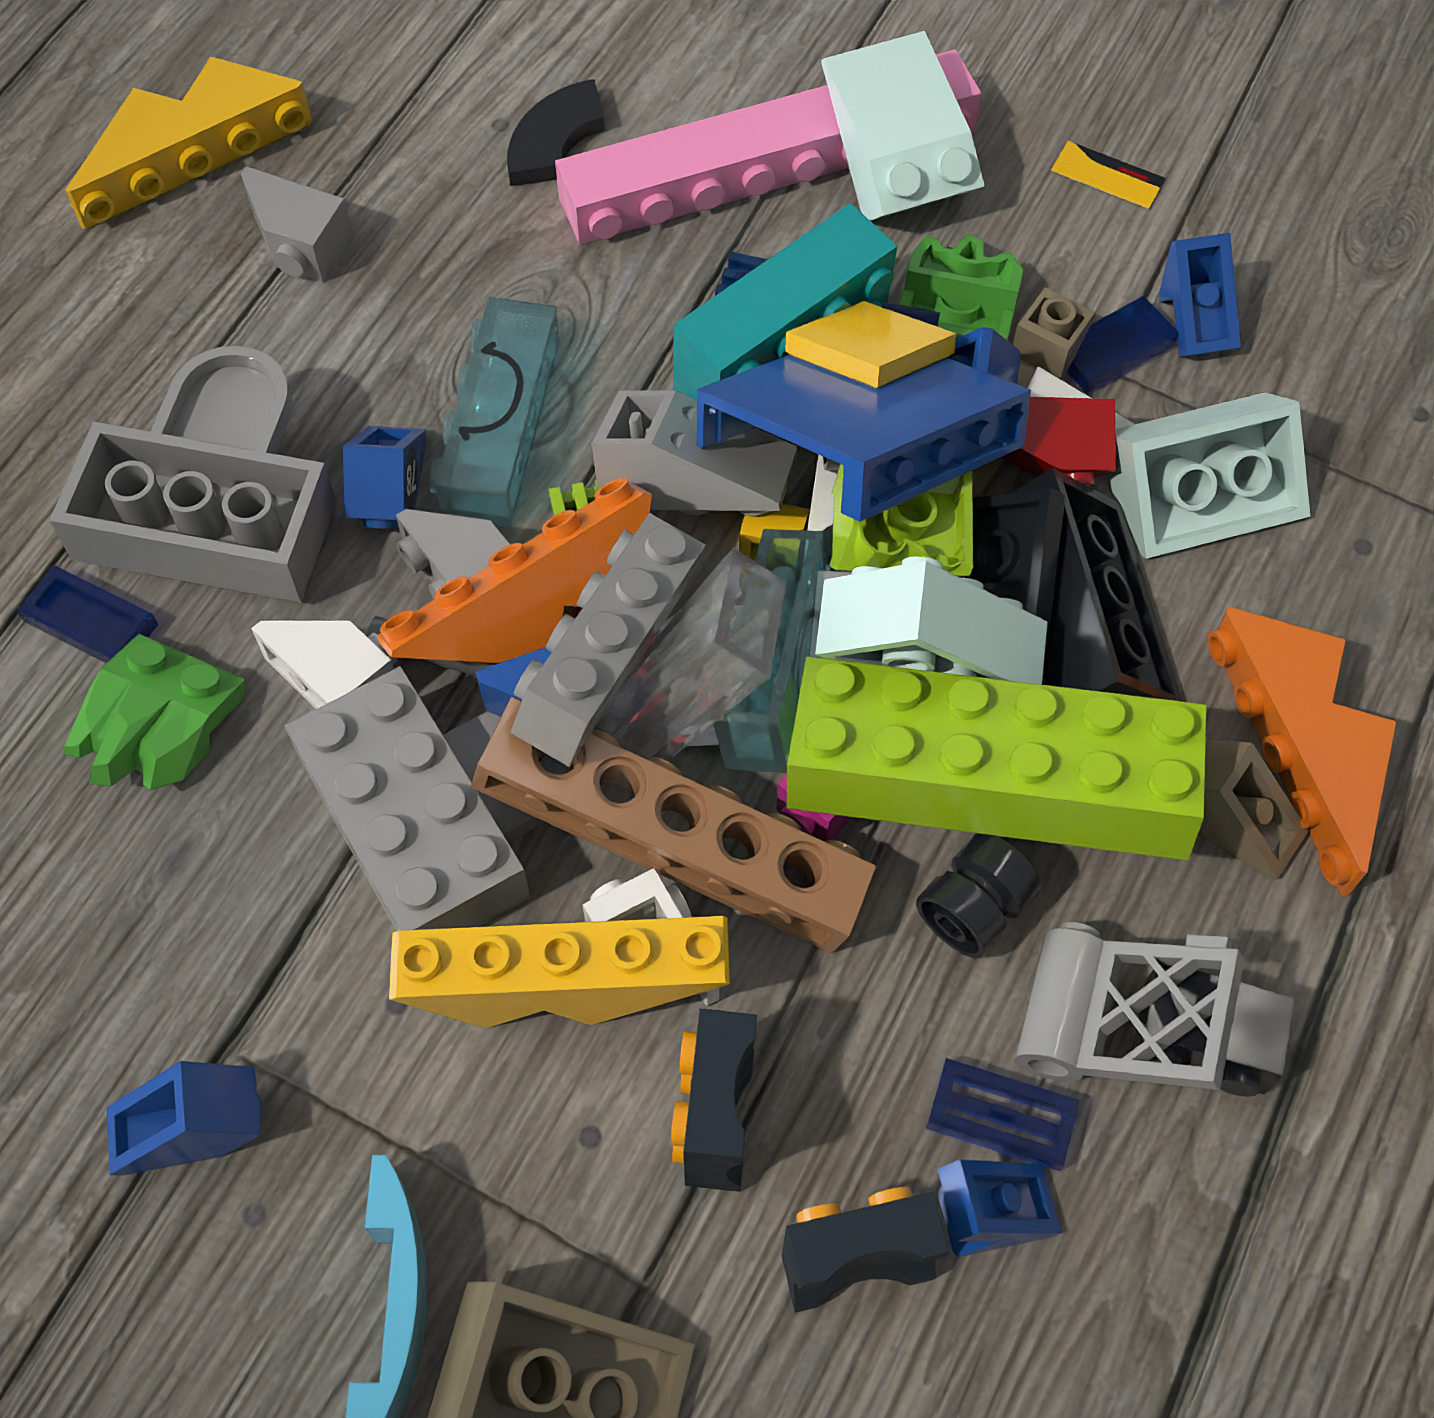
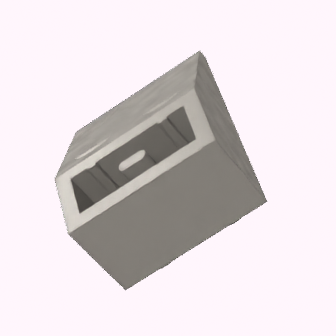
(654, 446)

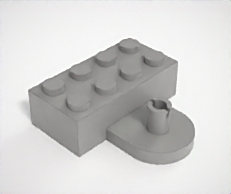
(204, 486)
(409, 806)

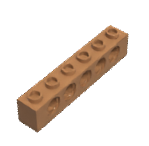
(694, 857)

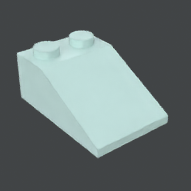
(900, 126)

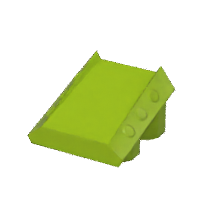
(928, 525)

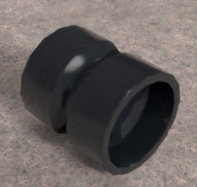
(986, 886)

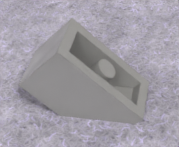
(298, 224)

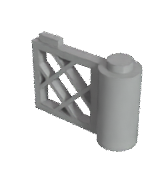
(1075, 997)

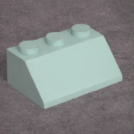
(1211, 473)

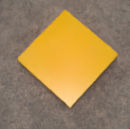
(870, 343)

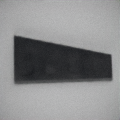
(1019, 548)

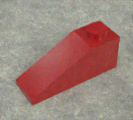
(1069, 436)

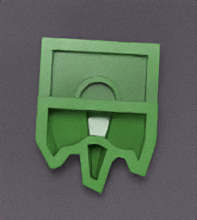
(963, 285)
(152, 714)

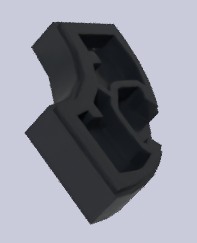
(551, 131)

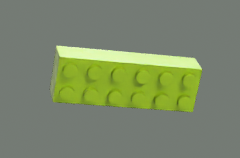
(999, 757)

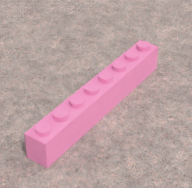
(716, 160)

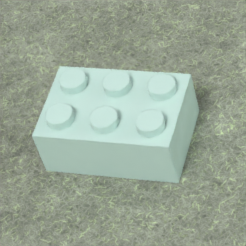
(929, 623)

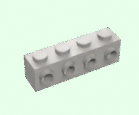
(605, 640)

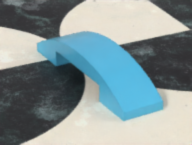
(394, 1221)

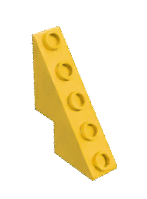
(168, 141)
(559, 968)

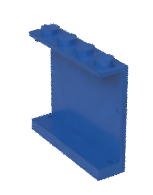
(887, 437)

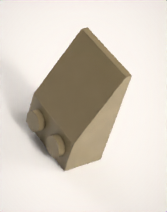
(554, 1360)

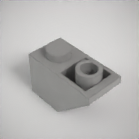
(446, 545)

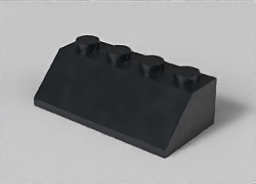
(1101, 609)

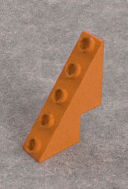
(523, 590)
(1323, 751)

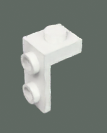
(639, 900)

